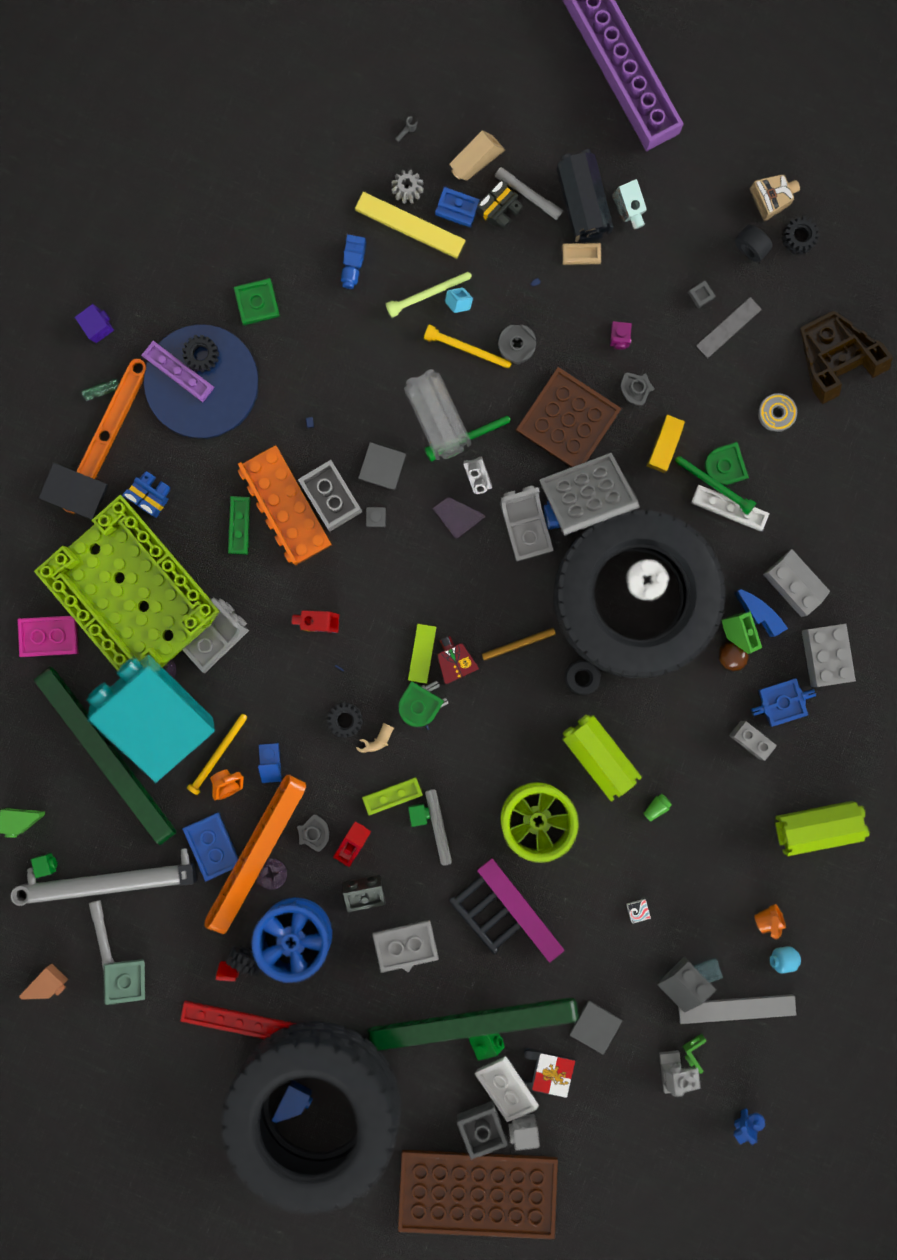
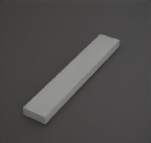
(740, 1009)

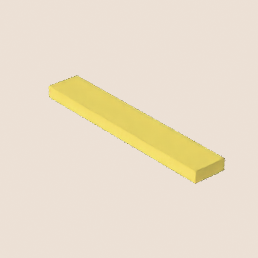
(410, 225)

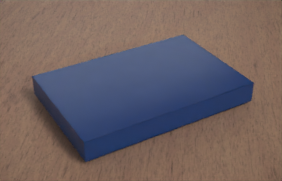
(211, 846)

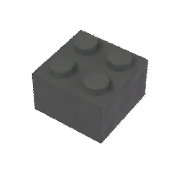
(482, 1129)

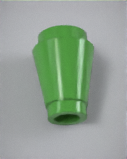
(657, 807)

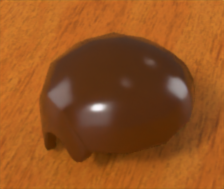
(732, 656)

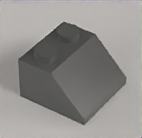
(686, 985)

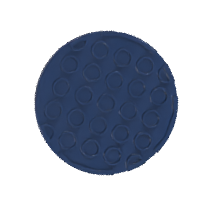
(233, 382)

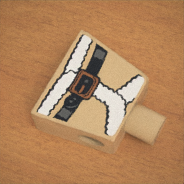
(773, 194)

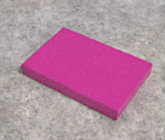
(47, 636)

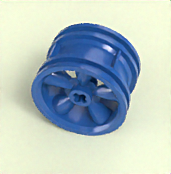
(268, 957)

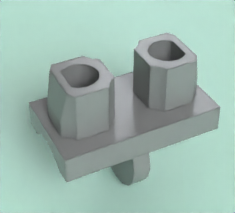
(478, 475)

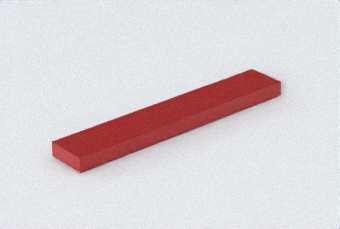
(230, 1020)

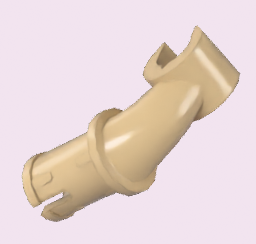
(380, 742)

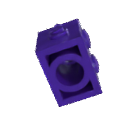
(94, 323)

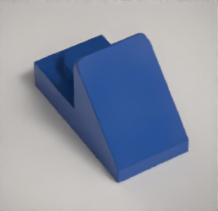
(269, 763)

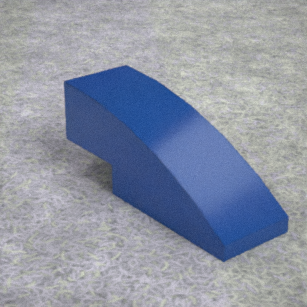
(761, 613)

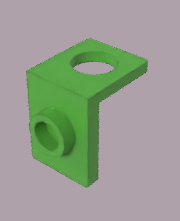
(689, 1047)

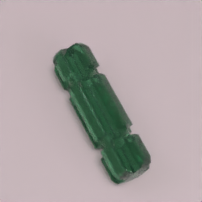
(100, 389)

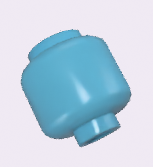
(785, 959)

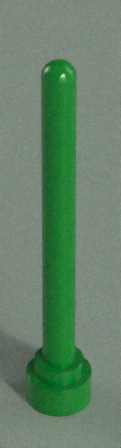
(476, 433)
(745, 504)

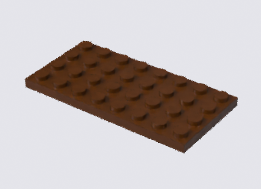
(478, 1195)

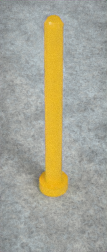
(194, 788)

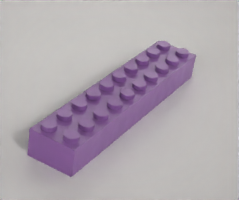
(626, 70)

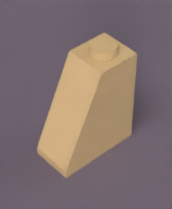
(476, 155)

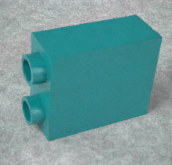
(149, 716)

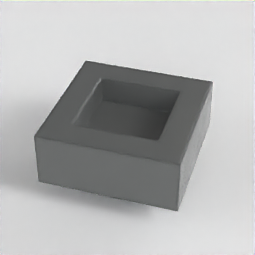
(701, 294)
(375, 517)

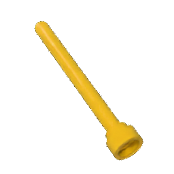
(433, 334)

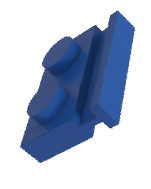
(457, 207)

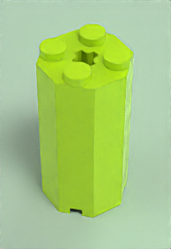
(601, 757)
(821, 828)

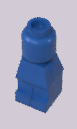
(353, 260)

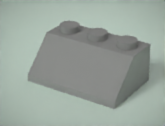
(797, 583)

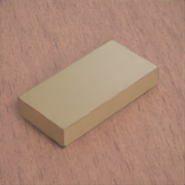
(581, 253)

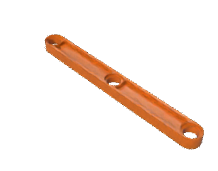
(112, 421)

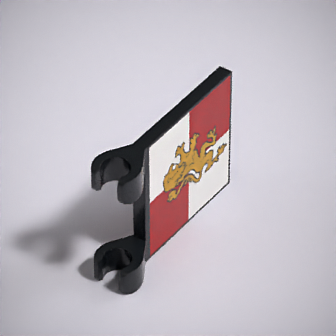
(551, 1073)

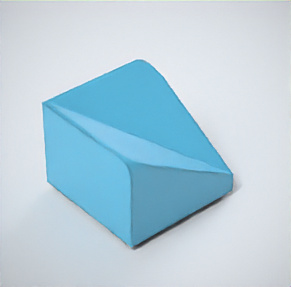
(458, 300)

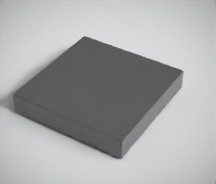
(382, 466)
(595, 1027)

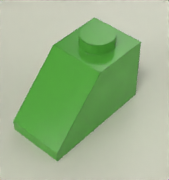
(742, 632)
(17, 820)

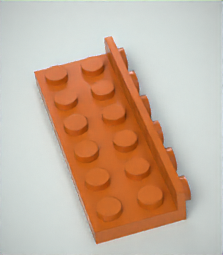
(284, 505)

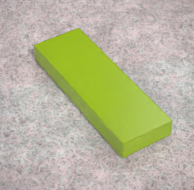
(422, 653)
(392, 796)

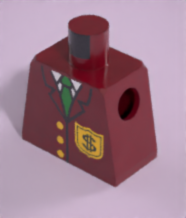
(455, 661)

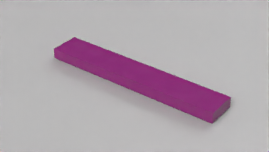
(520, 910)

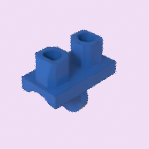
(748, 1126)

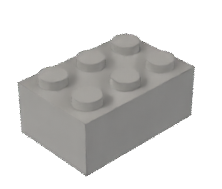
(330, 495)
(828, 655)

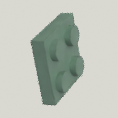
(124, 981)

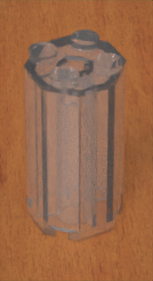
(437, 415)

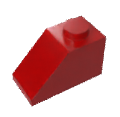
(352, 844)

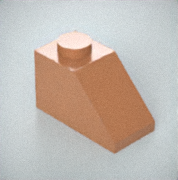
(47, 984)

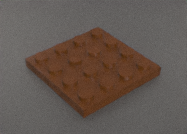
(568, 419)

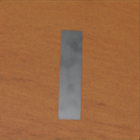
(729, 327)

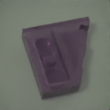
(457, 516)

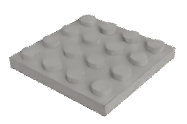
(588, 493)

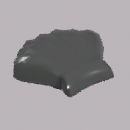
(636, 388)
(314, 833)

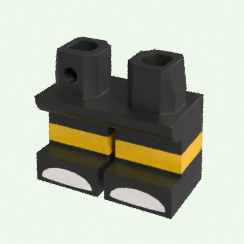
(498, 203)

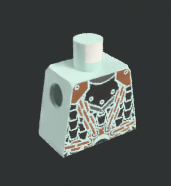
(630, 196)

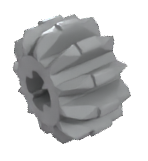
(400, 183)

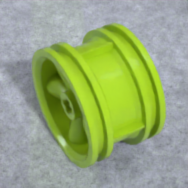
(545, 849)

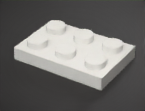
(506, 1089)

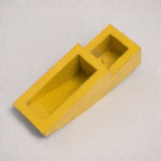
(666, 444)

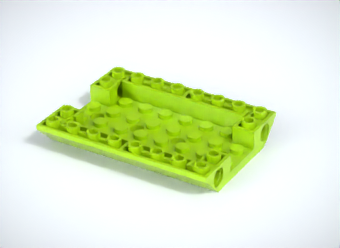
(111, 609)

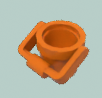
(225, 784)
(771, 921)

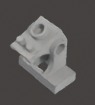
(674, 1078)

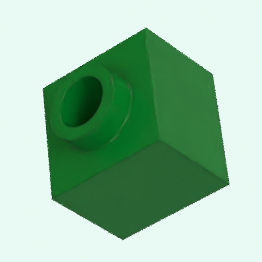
(418, 814)
(44, 865)

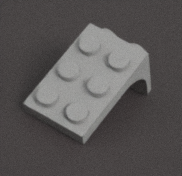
(526, 523)
(217, 638)

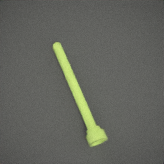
(395, 307)

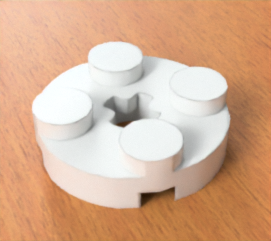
(658, 577)

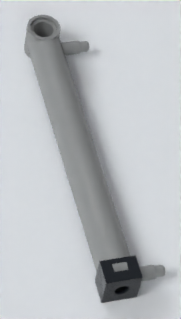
(107, 883)

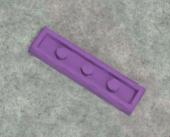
(177, 371)

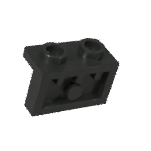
(363, 893)

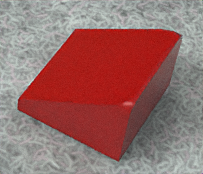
(226, 973)

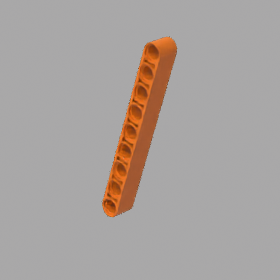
(255, 854)

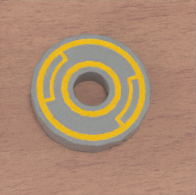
(788, 409)

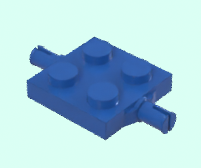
(783, 702)

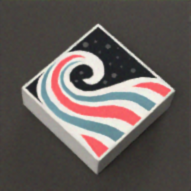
(638, 911)

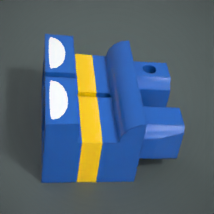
(145, 496)

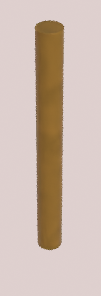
(518, 644)

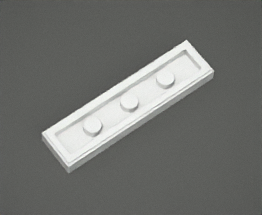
(727, 508)

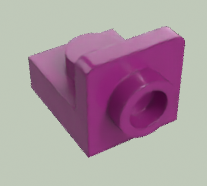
(620, 335)

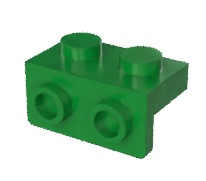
(487, 1045)

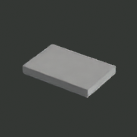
(405, 946)

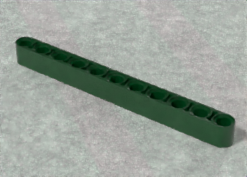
(105, 756)
(474, 1024)

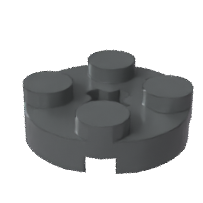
(517, 333)

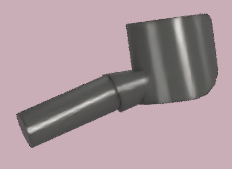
(408, 128)

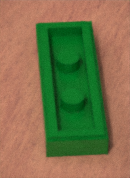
(239, 525)

